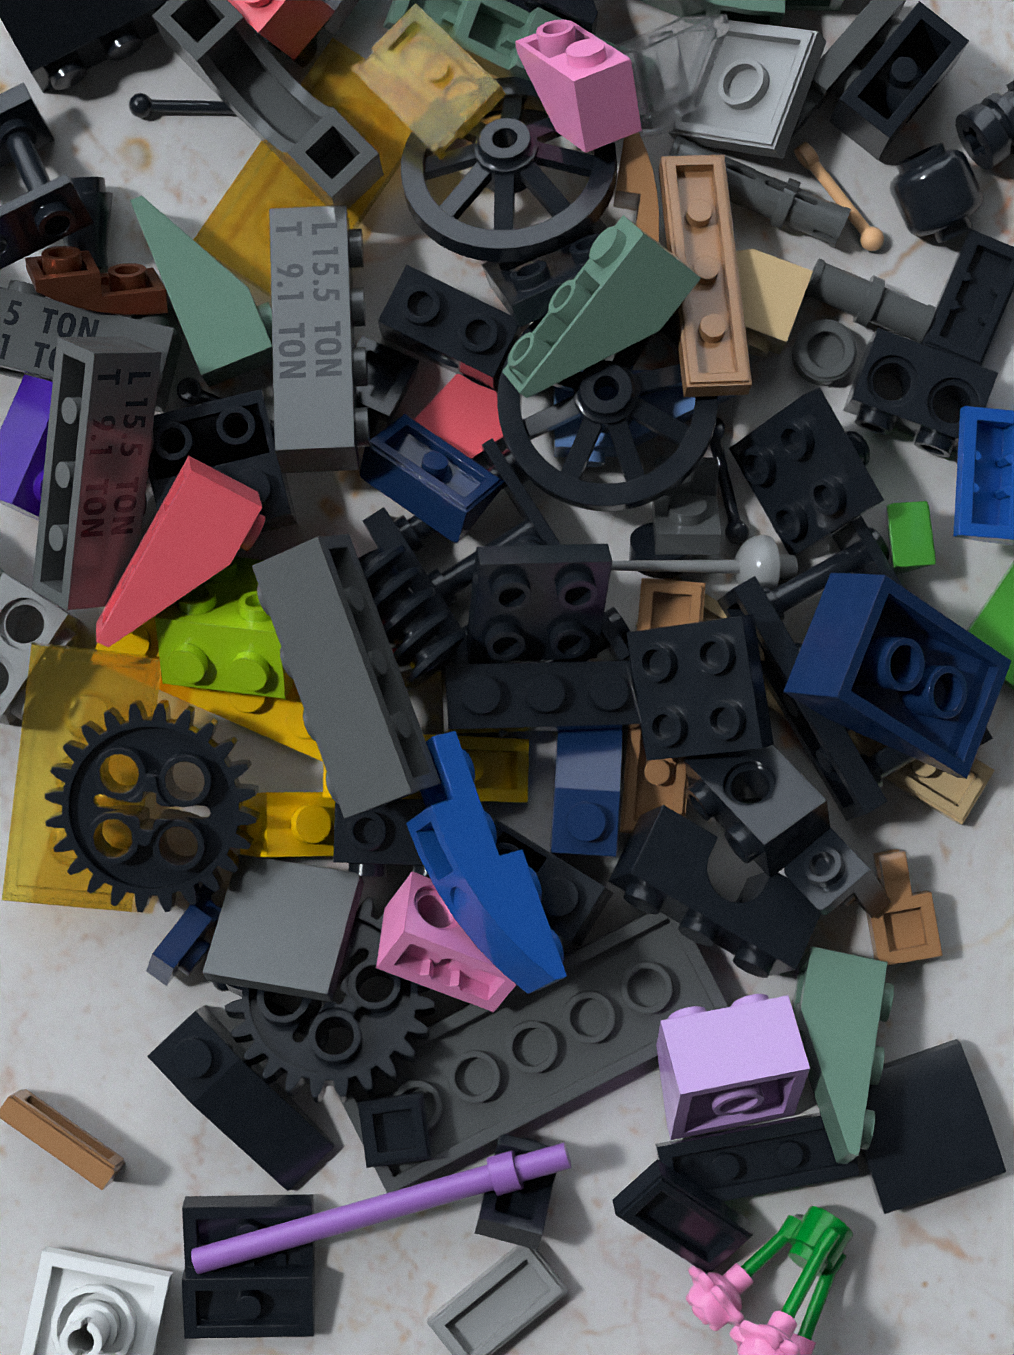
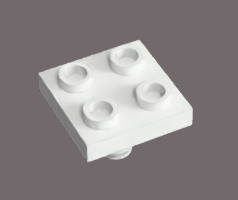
(95, 1306)

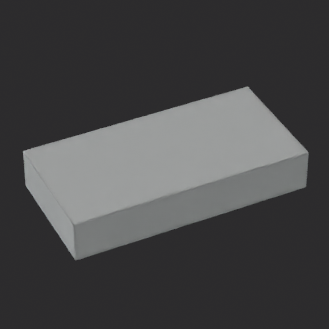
(498, 1303)

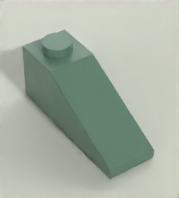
(212, 305)

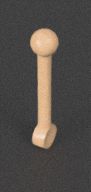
(870, 237)

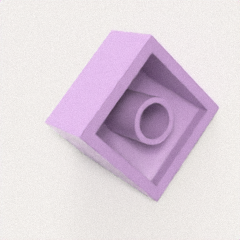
(730, 1065)

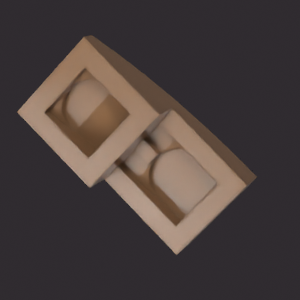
(637, 185)

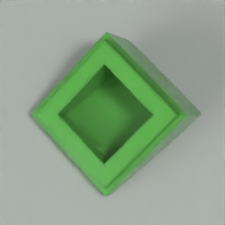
(910, 536)

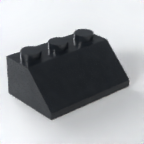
(70, 36)

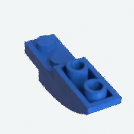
(486, 893)

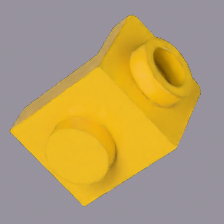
(291, 825)

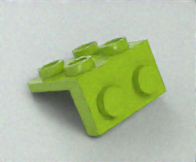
(222, 637)

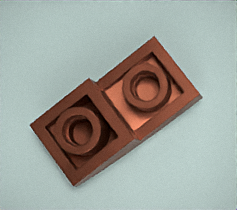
(74, 279)

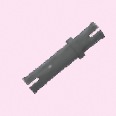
(775, 198)

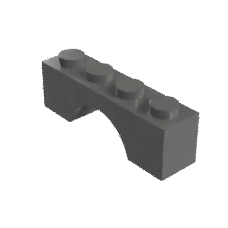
(256, 87)

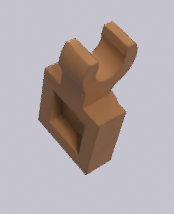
(907, 925)

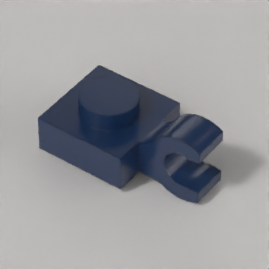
(185, 943)

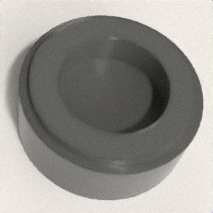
(824, 352)

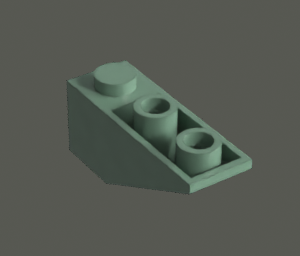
(611, 303)
(838, 1018)

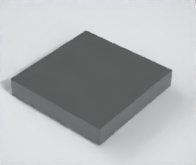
(284, 928)

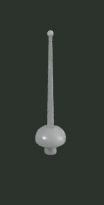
(755, 557)

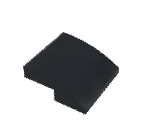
(928, 1129)
(255, 1296)

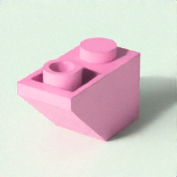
(581, 84)

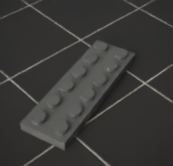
(545, 1047)

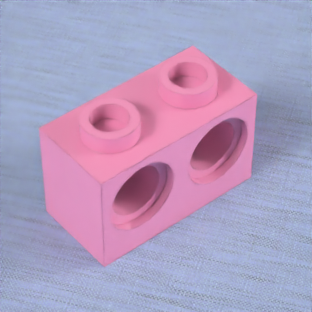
(431, 948)

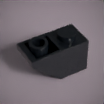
(568, 895)

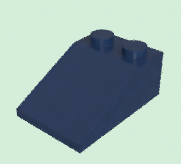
(898, 672)

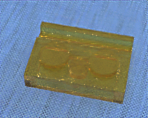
(428, 81)

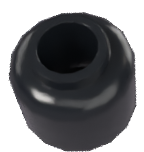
(936, 192)

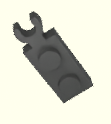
(840, 63)

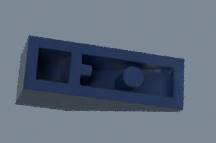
(586, 792)

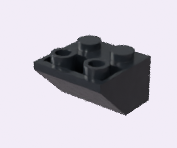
(231, 438)

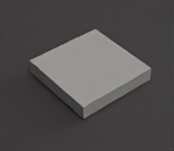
(755, 90)

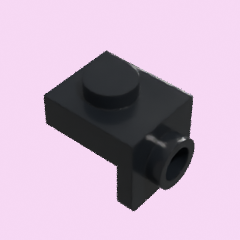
(520, 1214)

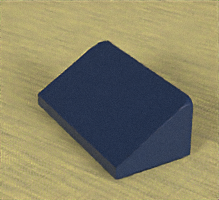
(428, 477)

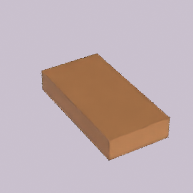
(61, 1138)

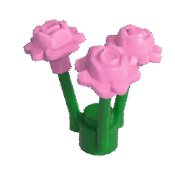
(816, 1248)

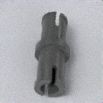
(869, 301)

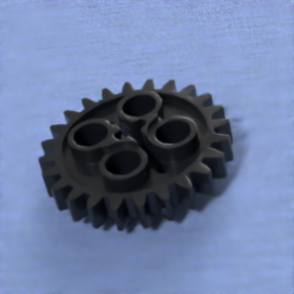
(149, 863)
(378, 1028)

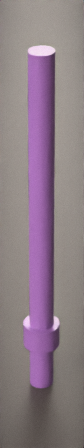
(502, 1174)

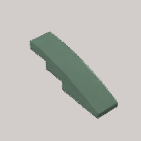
(482, 29)

